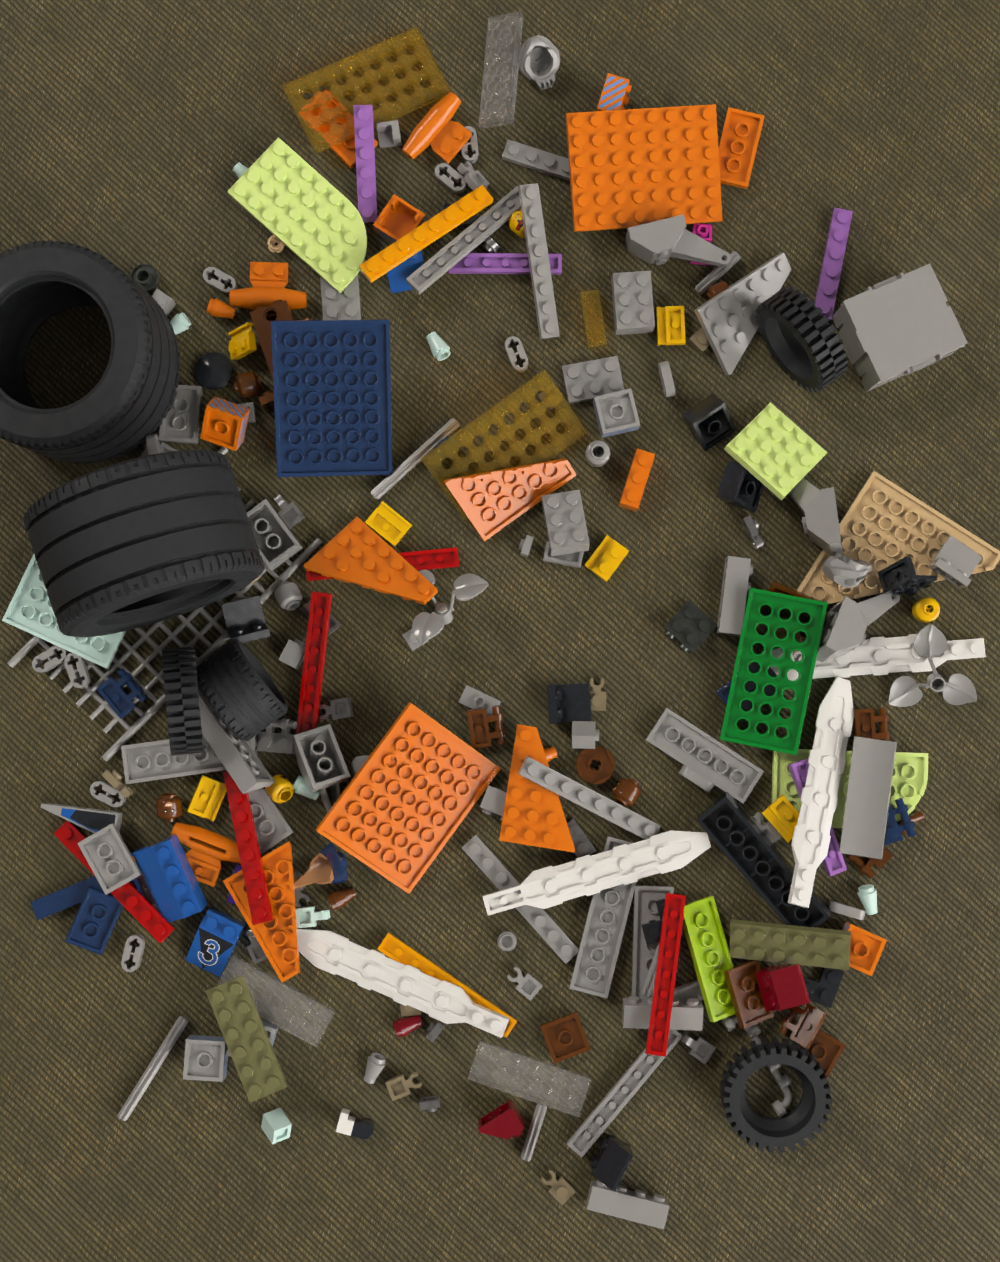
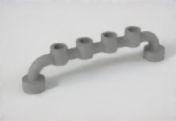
(781, 1080)

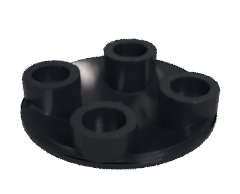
(213, 371)

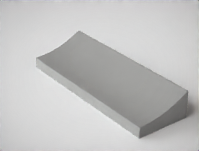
(233, 753)
(868, 797)

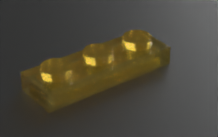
(593, 319)

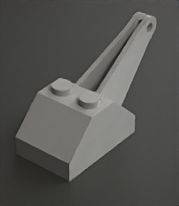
(668, 238)
(820, 515)
(848, 623)
(321, 762)

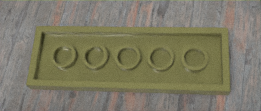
(790, 944)
(246, 1038)

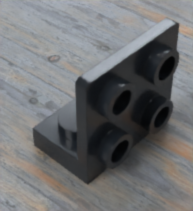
(902, 578)
(245, 619)
(569, 703)

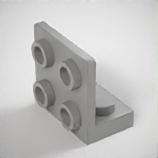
(955, 562)

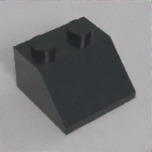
(709, 421)
(740, 487)
(611, 1161)

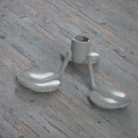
(429, 625)
(956, 691)

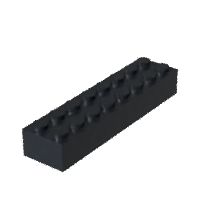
(758, 861)

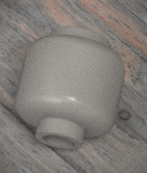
(601, 458)
(288, 595)

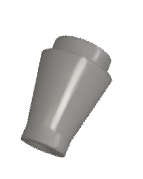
(375, 1065)

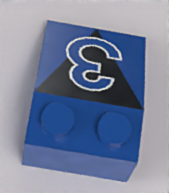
(215, 941)

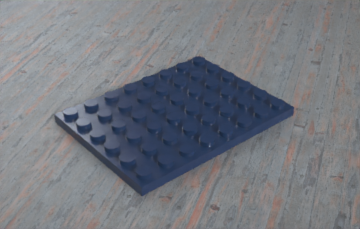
(332, 397)

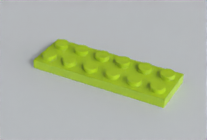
(709, 955)

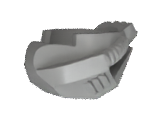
(539, 61)
(845, 570)

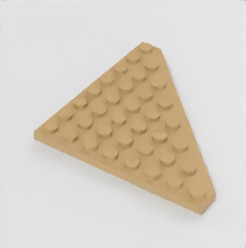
(882, 529)

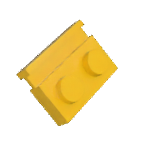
(670, 325)
(242, 341)
(388, 524)
(606, 558)
(207, 798)
(782, 817)

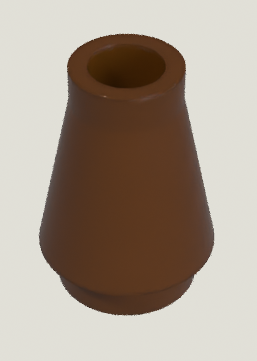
(341, 897)

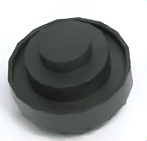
(145, 276)

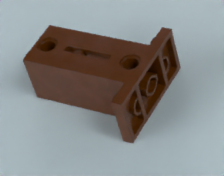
(262, 322)

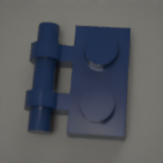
(116, 696)
(893, 830)

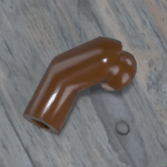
(915, 817)

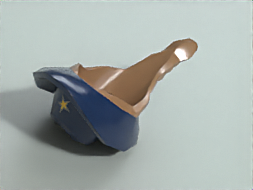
(325, 868)

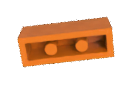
(636, 480)

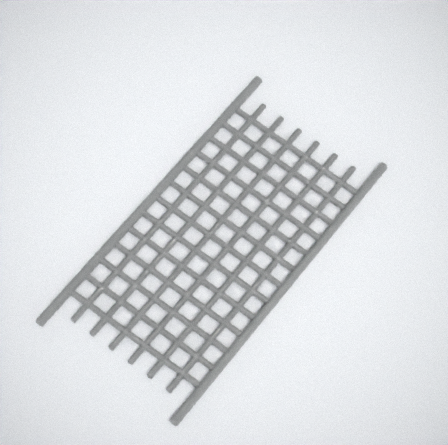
(212, 648)

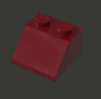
(782, 987)
(502, 1122)

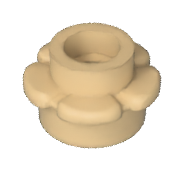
(272, 247)

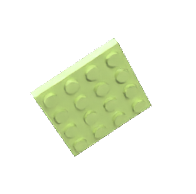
(775, 451)

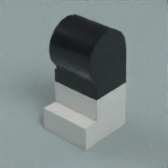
(355, 1126)

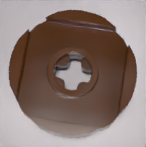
(605, 768)

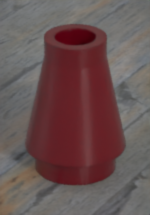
(406, 1025)

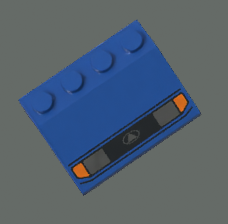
(168, 879)

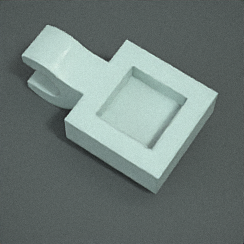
(307, 916)

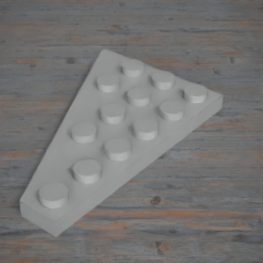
(730, 315)

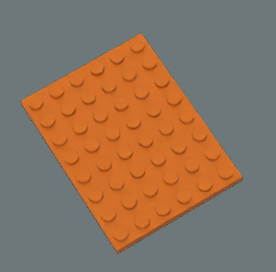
(643, 166)
(408, 798)

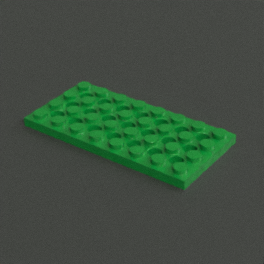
(800, 686)

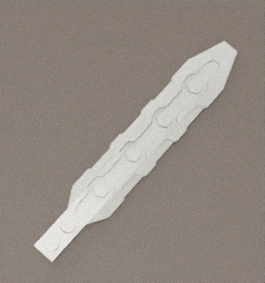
(886, 656)
(821, 787)
(601, 871)
(398, 981)

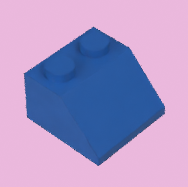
(398, 275)

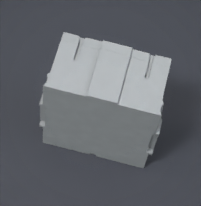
(898, 327)

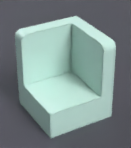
(276, 1125)

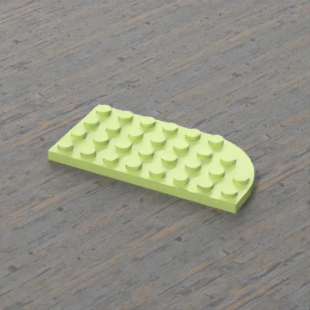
(304, 213)
(908, 780)

